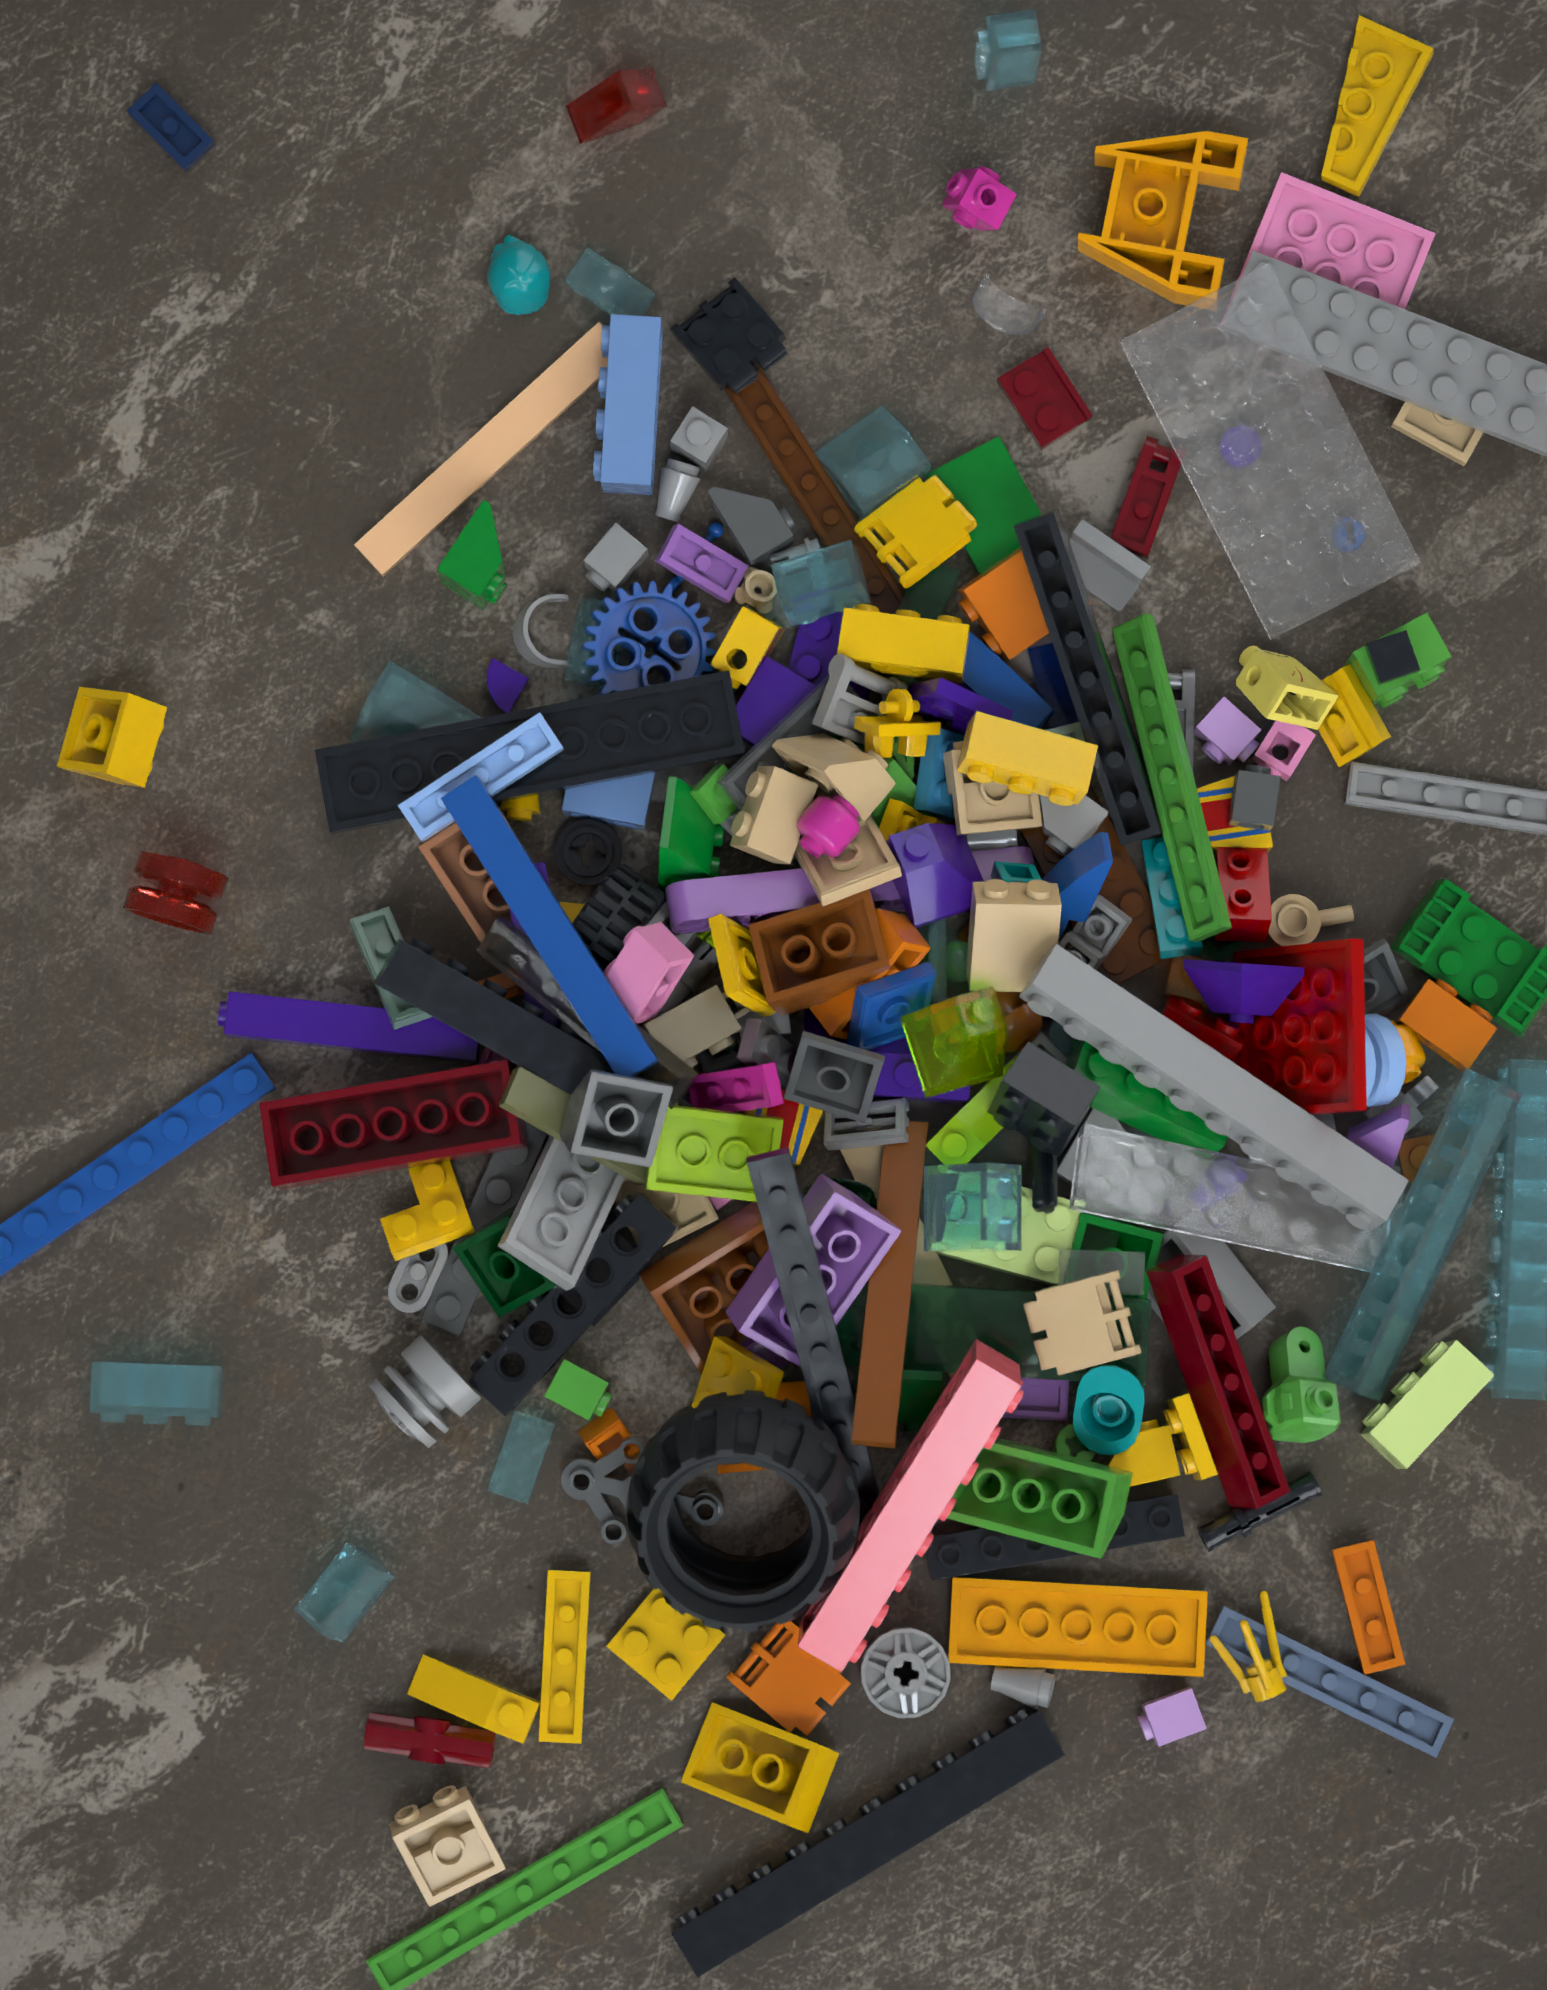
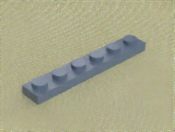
(1339, 1685)

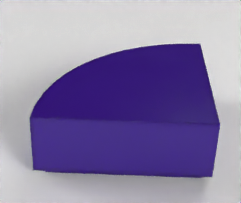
(505, 685)

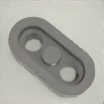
(419, 1273)

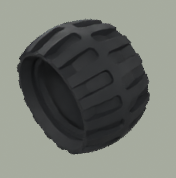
(731, 1587)

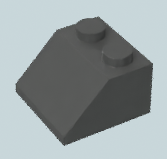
(616, 1117)

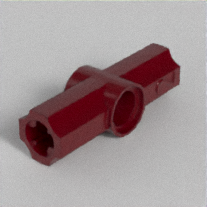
(429, 1740)

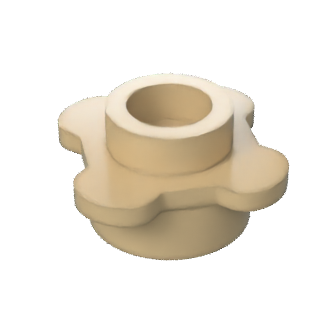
(760, 579)

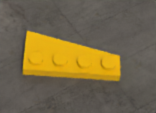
(1375, 92)

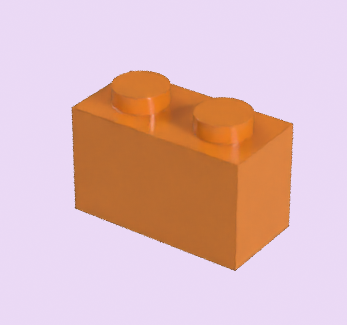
(1447, 1024)

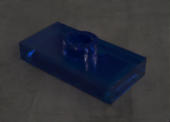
(1052, 685)

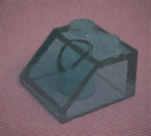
(873, 461)
(972, 1207)

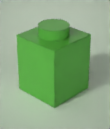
(579, 1391)

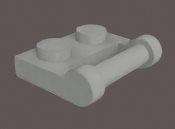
(838, 708)

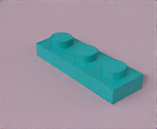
(1165, 903)

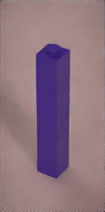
(341, 1028)

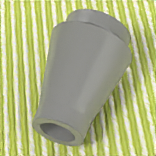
(676, 487)
(1024, 1684)

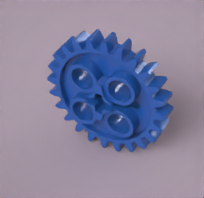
(667, 617)

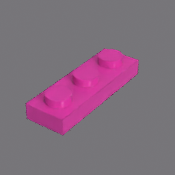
(737, 1088)

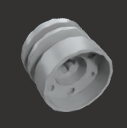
(424, 1392)
(888, 1652)

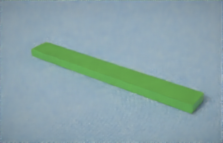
(1171, 778)
(525, 1892)

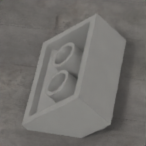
(1241, 1294)

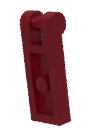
(1146, 499)

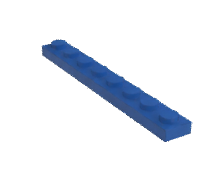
(132, 1161)

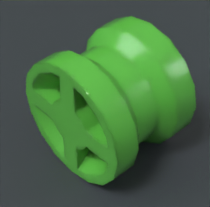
(1071, 1445)

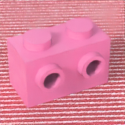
(647, 970)

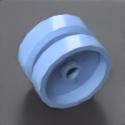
(1383, 1060)

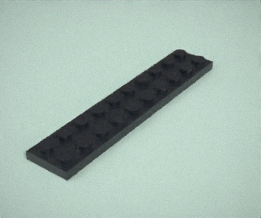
(600, 735)

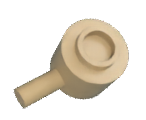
(1299, 920)

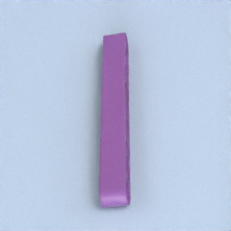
(774, 893)

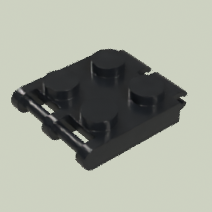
(731, 338)

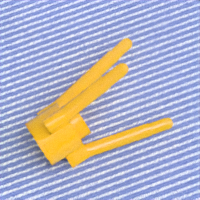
(1263, 1678)

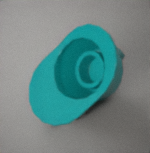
(1108, 1409)

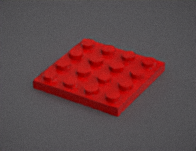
(1317, 1036)

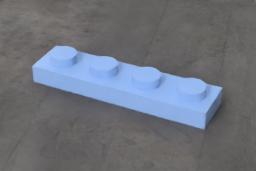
(495, 765)

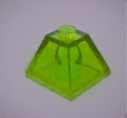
(957, 1041)

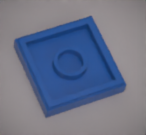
(885, 1000)

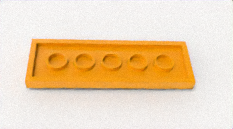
(1077, 1627)

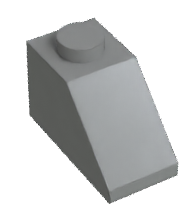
(1071, 824)

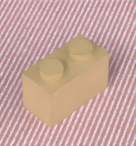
(771, 814)

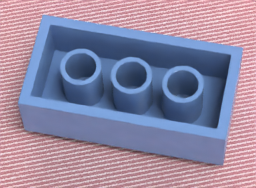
(631, 404)

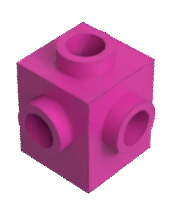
(978, 199)

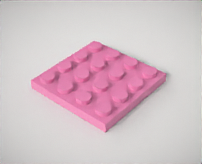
(1342, 241)

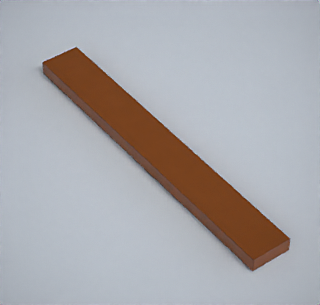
(890, 1293)

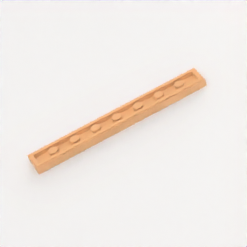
(484, 454)

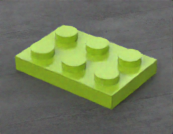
(708, 1152)

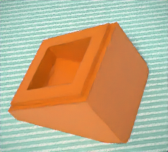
(606, 1435)

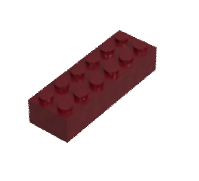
(390, 1125)

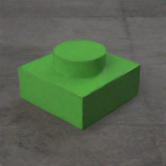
(712, 797)

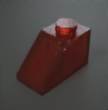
(616, 104)

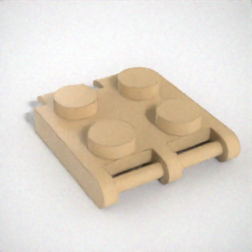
(1080, 1324)

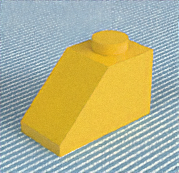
(1150, 1456)

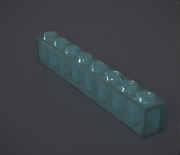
(1422, 1235)
(1521, 1244)

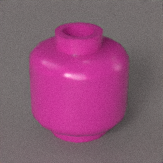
(828, 826)

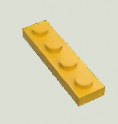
(564, 1656)

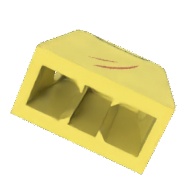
(1270, 678)

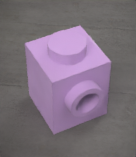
(1227, 733)

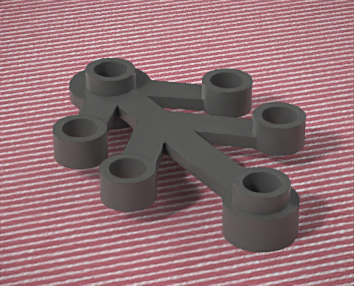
(617, 1487)

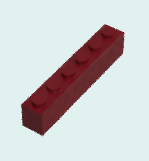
(1218, 1381)

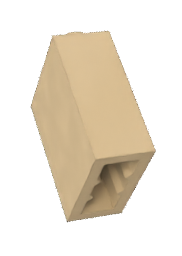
(1010, 932)

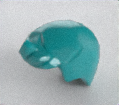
(518, 276)

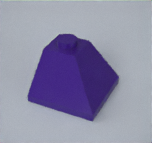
(934, 871)
(1242, 987)

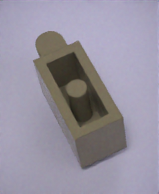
(698, 1025)

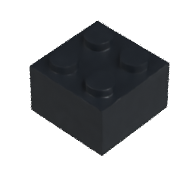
(1043, 1100)

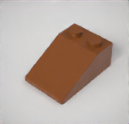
(818, 951)

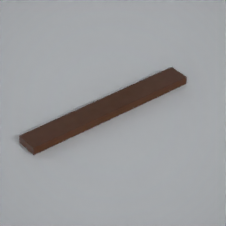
(811, 484)

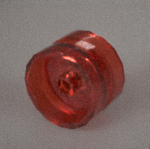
(177, 887)

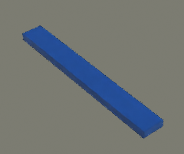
(549, 928)

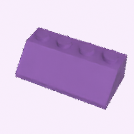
(849, 1247)

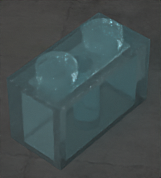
(820, 583)
(344, 1592)

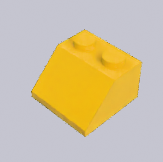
(112, 736)

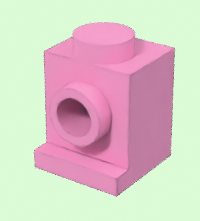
(1291, 737)

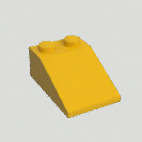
(760, 1767)

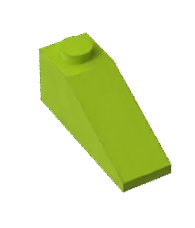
(970, 1128)

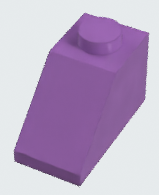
(1382, 1134)

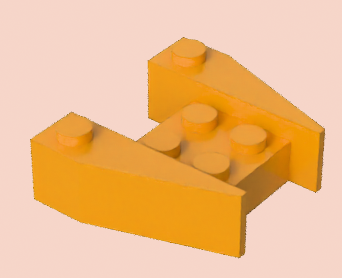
(1154, 206)

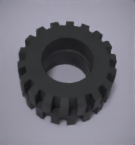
(614, 910)

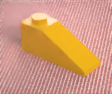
(474, 1699)

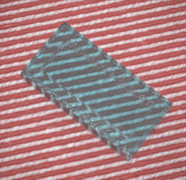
(521, 1457)

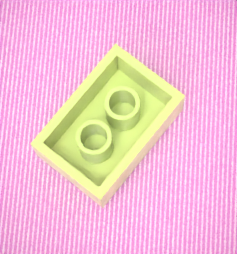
(1040, 1243)
(1425, 1403)

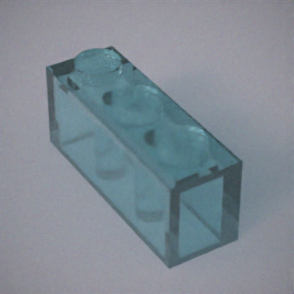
(1008, 50)
(156, 1392)

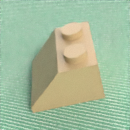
(838, 769)

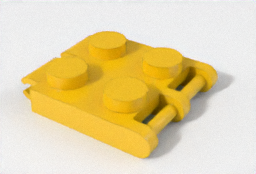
(919, 528)

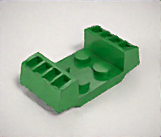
(1475, 956)

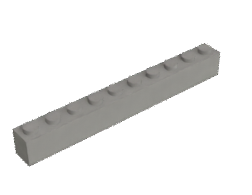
(1213, 1089)

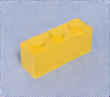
(905, 643)
(1027, 759)

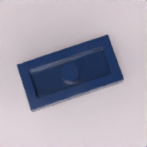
(170, 127)

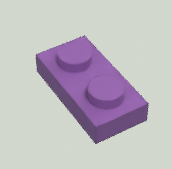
(701, 563)

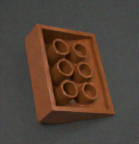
(704, 1278)

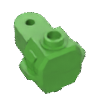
(1301, 1401)

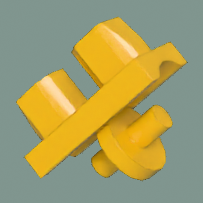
(897, 722)

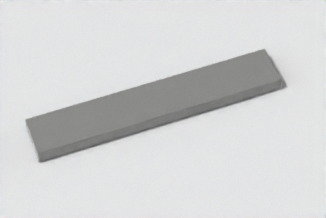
(1447, 798)

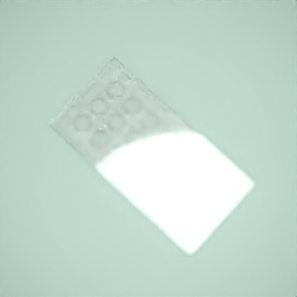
(1270, 451)

